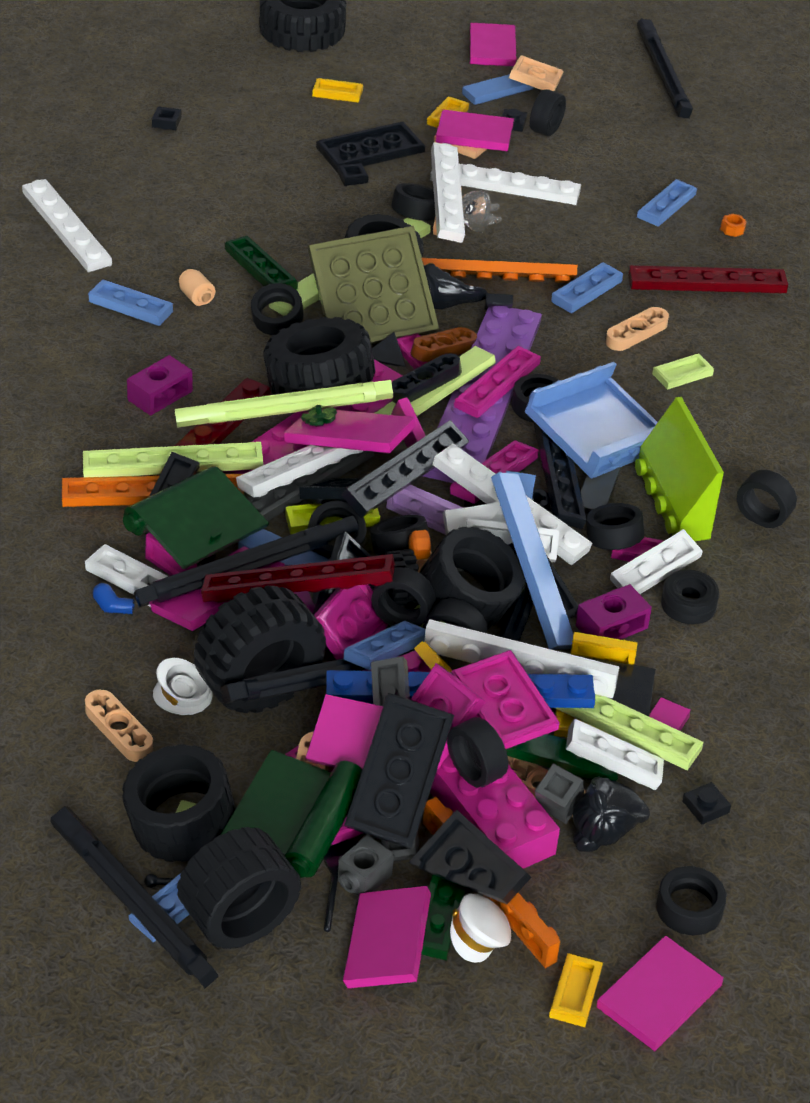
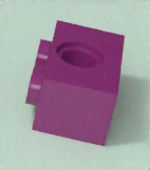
(159, 385)
(614, 614)

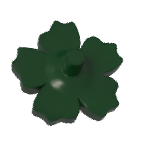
(318, 416)

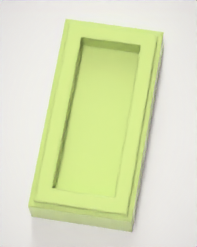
(683, 371)

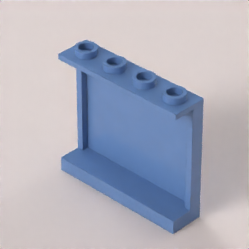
(592, 420)

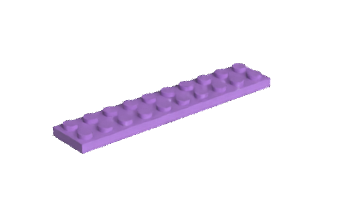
(498, 334)

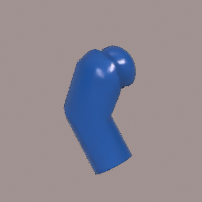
(109, 602)

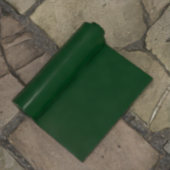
(196, 517)
(298, 807)

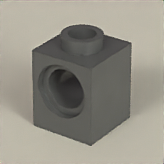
(559, 793)
(365, 866)

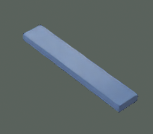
(533, 561)

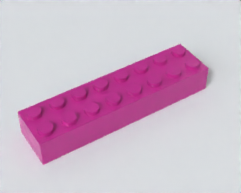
(500, 810)

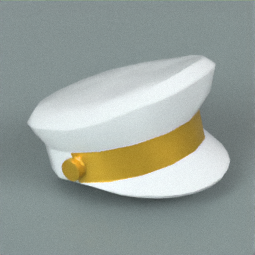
(181, 688)
(478, 928)

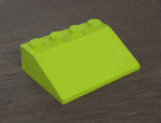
(681, 473)

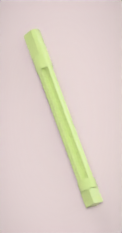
(284, 403)

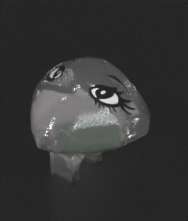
(477, 211)

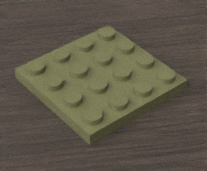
(375, 283)

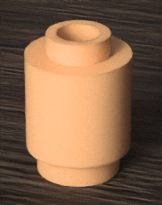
(196, 287)

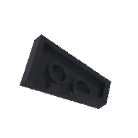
(471, 860)

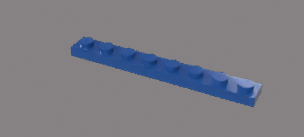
(556, 689)

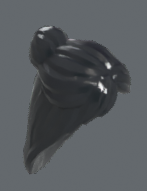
(449, 291)
(606, 814)

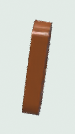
(445, 342)

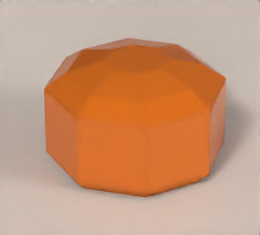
(733, 225)
(420, 543)

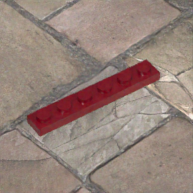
(707, 279)
(217, 432)
(301, 577)

